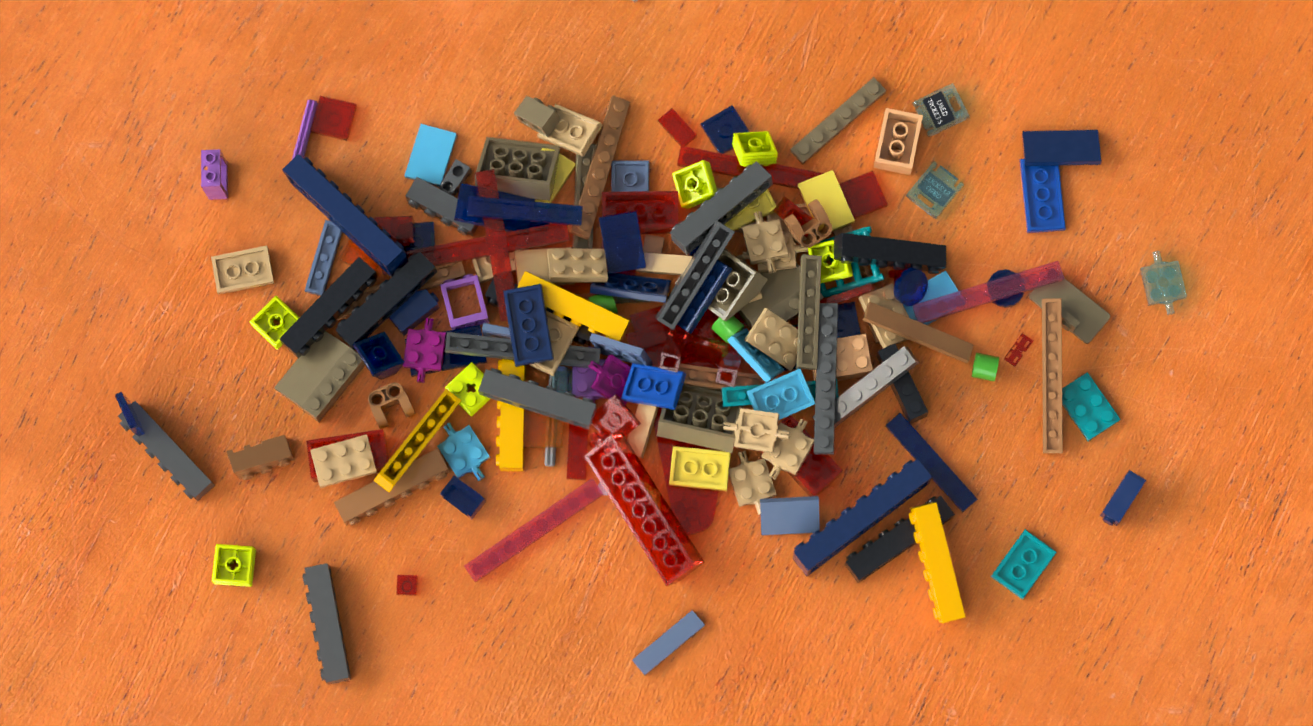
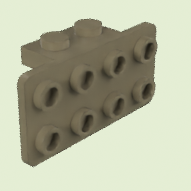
(1079, 312)

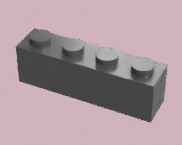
(437, 204)

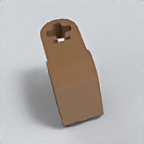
(810, 227)
(388, 401)

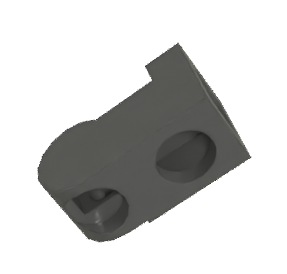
(456, 175)

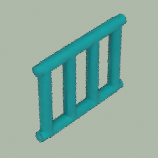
(841, 287)

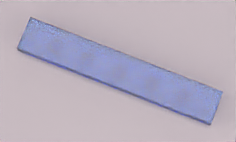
(524, 211)
(937, 468)

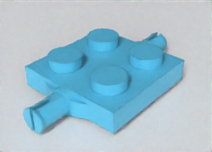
(463, 451)

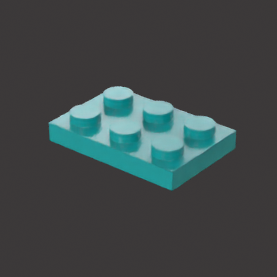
(1088, 407)

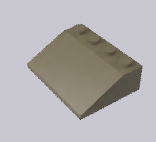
(521, 166)
(738, 289)
(778, 295)
(321, 376)
(699, 419)

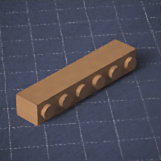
(373, 496)

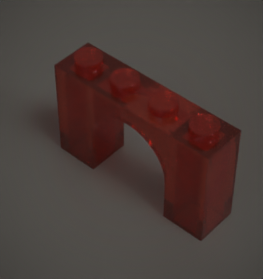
(685, 345)

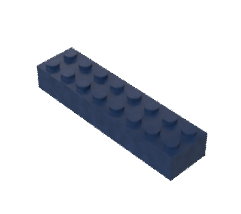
(345, 214)
(862, 517)

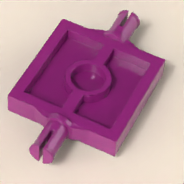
(425, 350)
(610, 377)

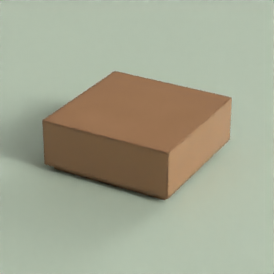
(653, 244)

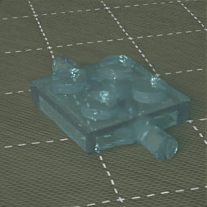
(1163, 283)

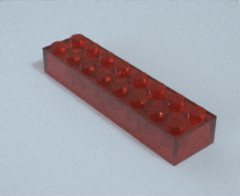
(644, 509)

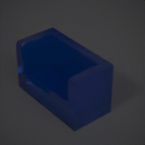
(462, 497)

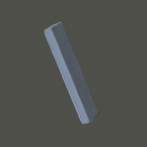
(323, 259)
(668, 642)

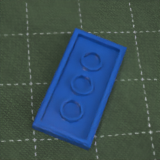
(1042, 198)

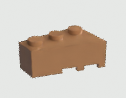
(261, 457)

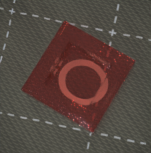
(407, 585)

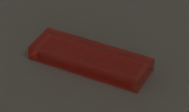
(850, 294)
(576, 451)

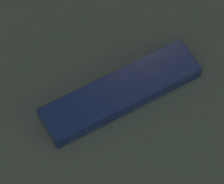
(704, 296)

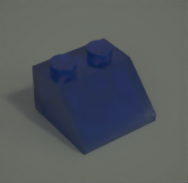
(379, 355)

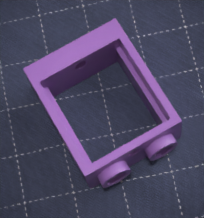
(215, 179)
(470, 320)

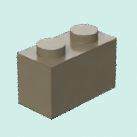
(537, 115)

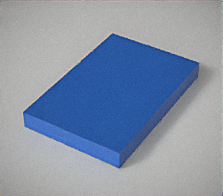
(653, 386)

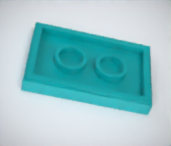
(1023, 564)

